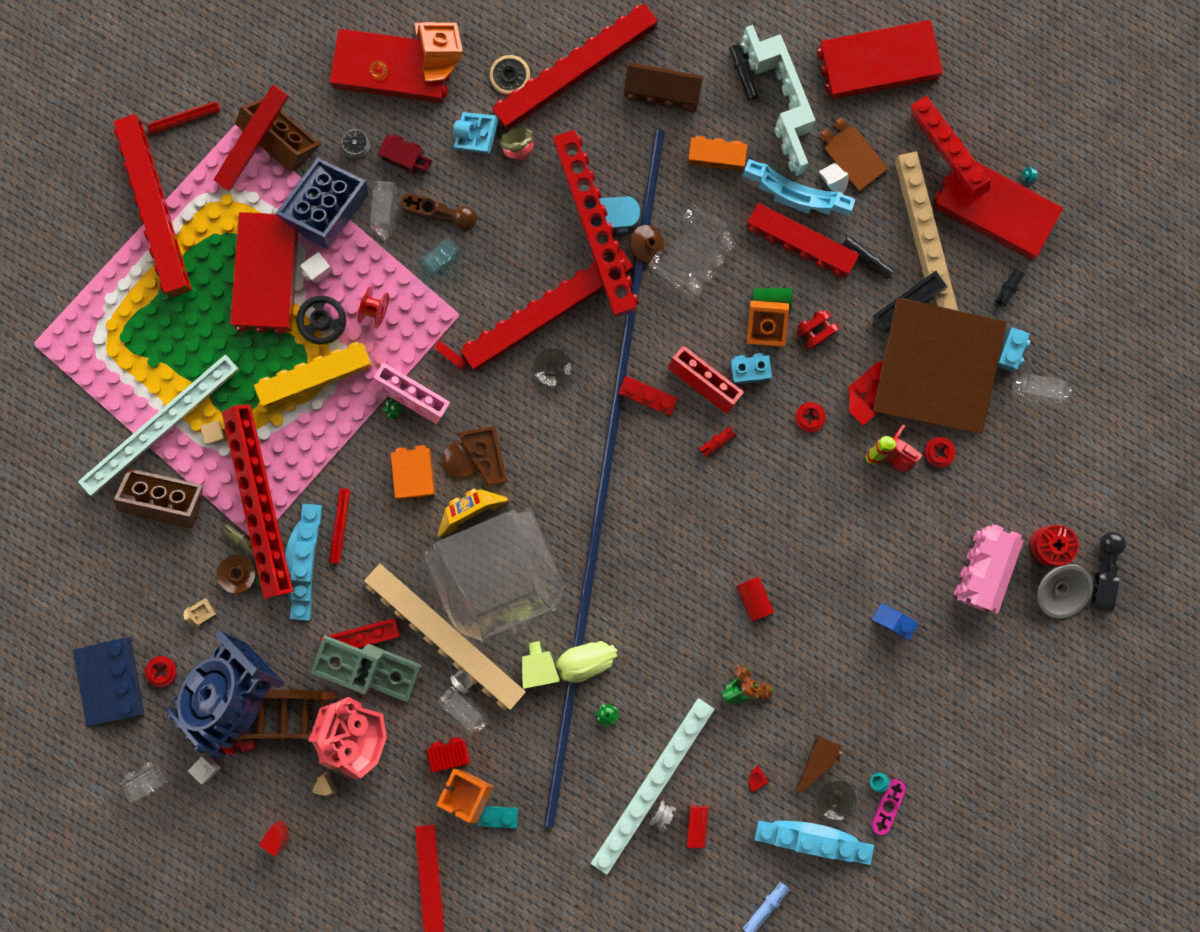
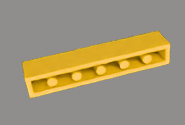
(313, 375)

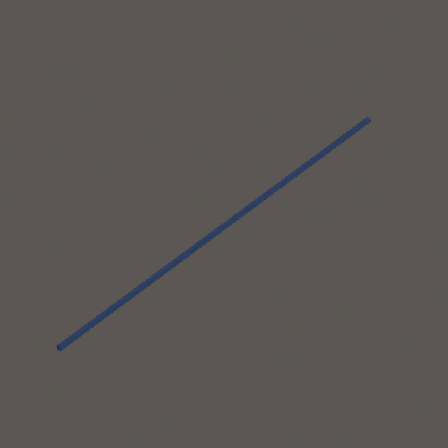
(602, 491)

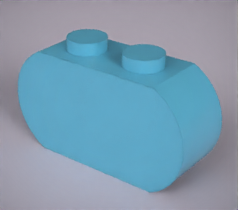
(622, 213)

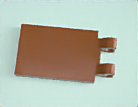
(853, 155)

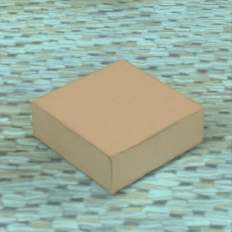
(212, 432)

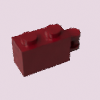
(403, 154)

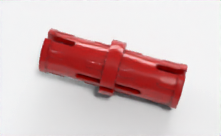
(717, 442)

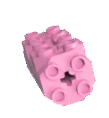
(989, 569)

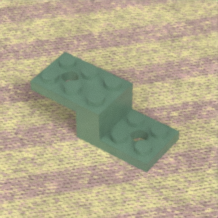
(365, 668)

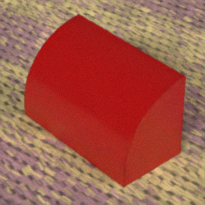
(755, 598)
(697, 826)
(275, 838)

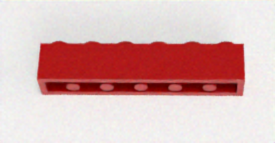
(950, 147)
(802, 241)

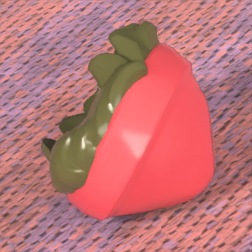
(517, 143)

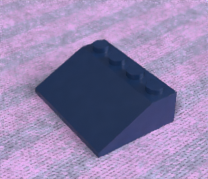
(323, 202)
(108, 681)

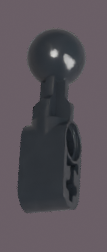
(1107, 580)

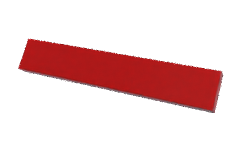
(251, 137)
(429, 878)

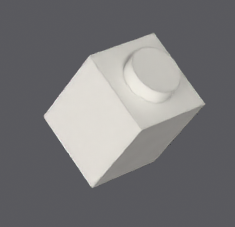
(315, 268)
(204, 769)

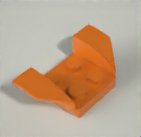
(440, 48)

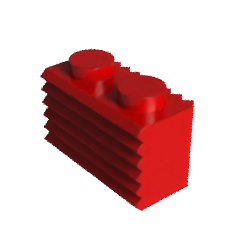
(448, 755)

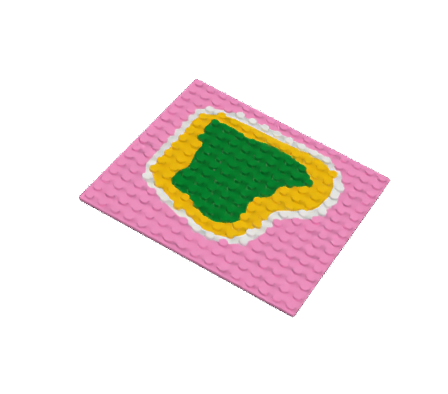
(143, 348)

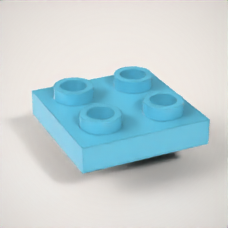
(475, 132)

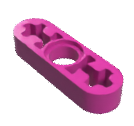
(892, 814)

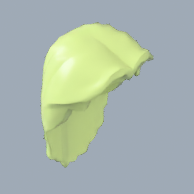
(585, 661)

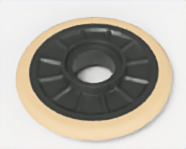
(505, 64)

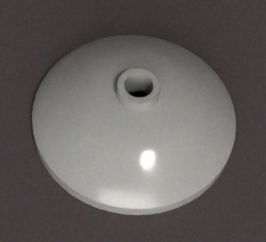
(1070, 596)

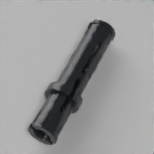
(740, 65)
(884, 269)

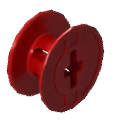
(373, 307)

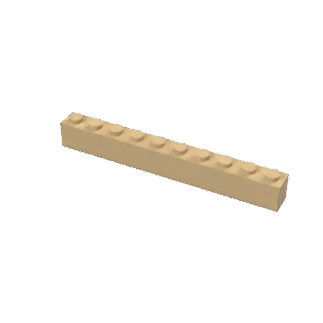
(923, 225)
(442, 634)

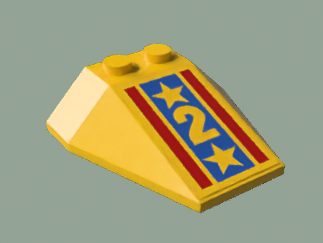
(468, 507)

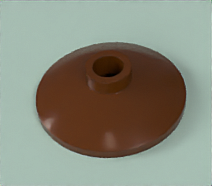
(640, 246)
(226, 573)

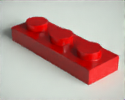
(647, 395)

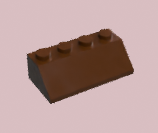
(662, 86)
(284, 140)
(159, 498)

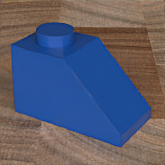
(895, 621)

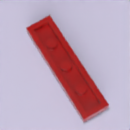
(369, 634)

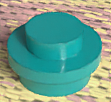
(1029, 176)
(879, 782)

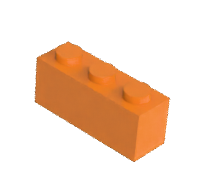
(717, 153)

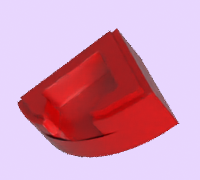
(757, 779)

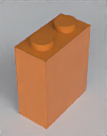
(412, 472)

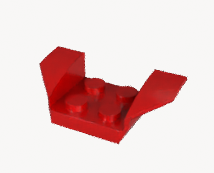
(863, 394)

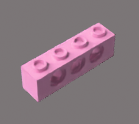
(409, 393)

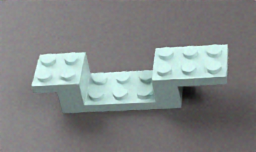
(799, 119)

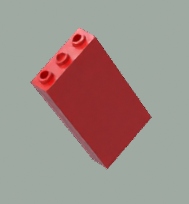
(879, 59)
(403, 61)
(1004, 213)
(264, 274)

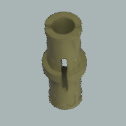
(239, 539)

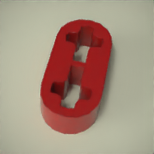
(450, 355)

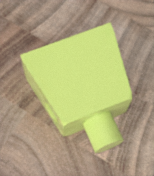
(538, 667)

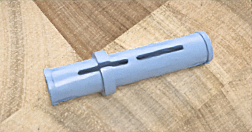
(772, 901)

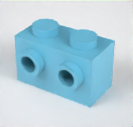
(1012, 349)
(750, 369)

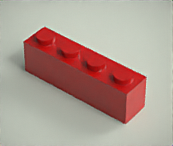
(705, 379)

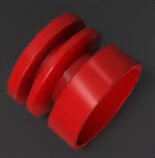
(1042, 546)

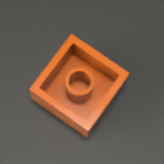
(767, 323)

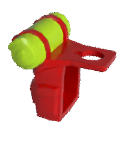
(895, 452)

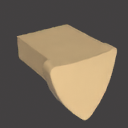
(199, 613)
(324, 785)

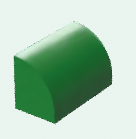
(777, 295)

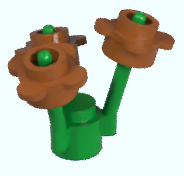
(749, 688)

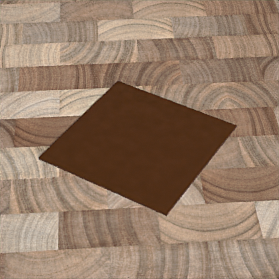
(939, 365)

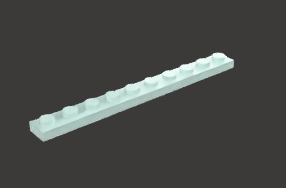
(158, 425)
(652, 786)

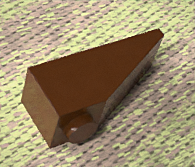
(821, 758)

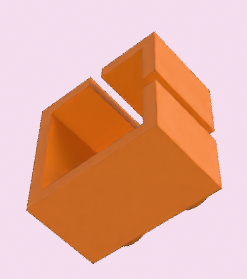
(469, 796)

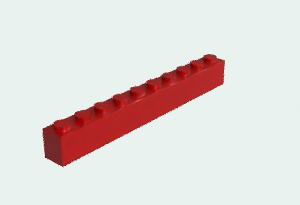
(575, 67)
(152, 205)
(538, 314)

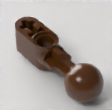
(463, 217)

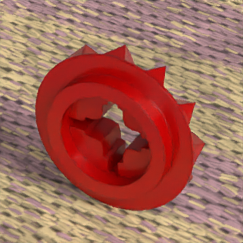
(818, 412)
(949, 452)
(151, 671)

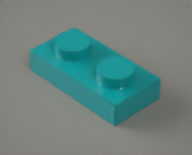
(499, 817)

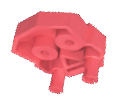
(362, 743)

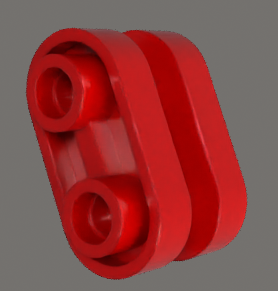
(806, 328)

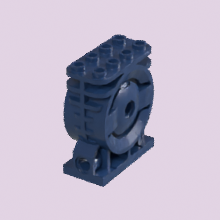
(222, 689)

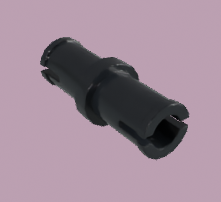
(1009, 287)

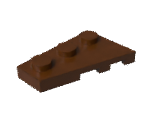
(485, 452)

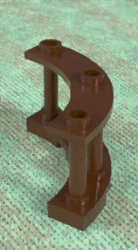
(284, 697)

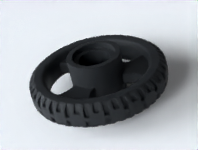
(318, 303)

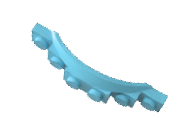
(795, 194)
(300, 560)
(814, 840)

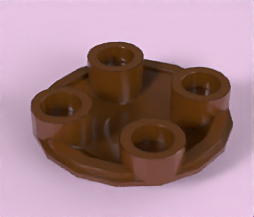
(457, 460)

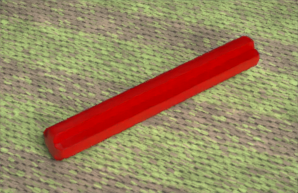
(183, 117)
(339, 526)

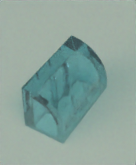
(440, 256)

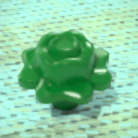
(393, 409)
(607, 714)

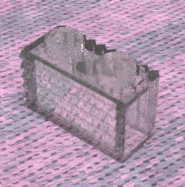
(144, 782)

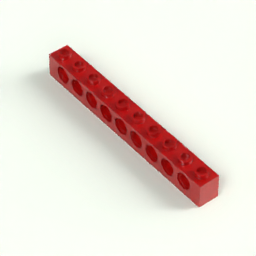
(570, 141)
(257, 501)

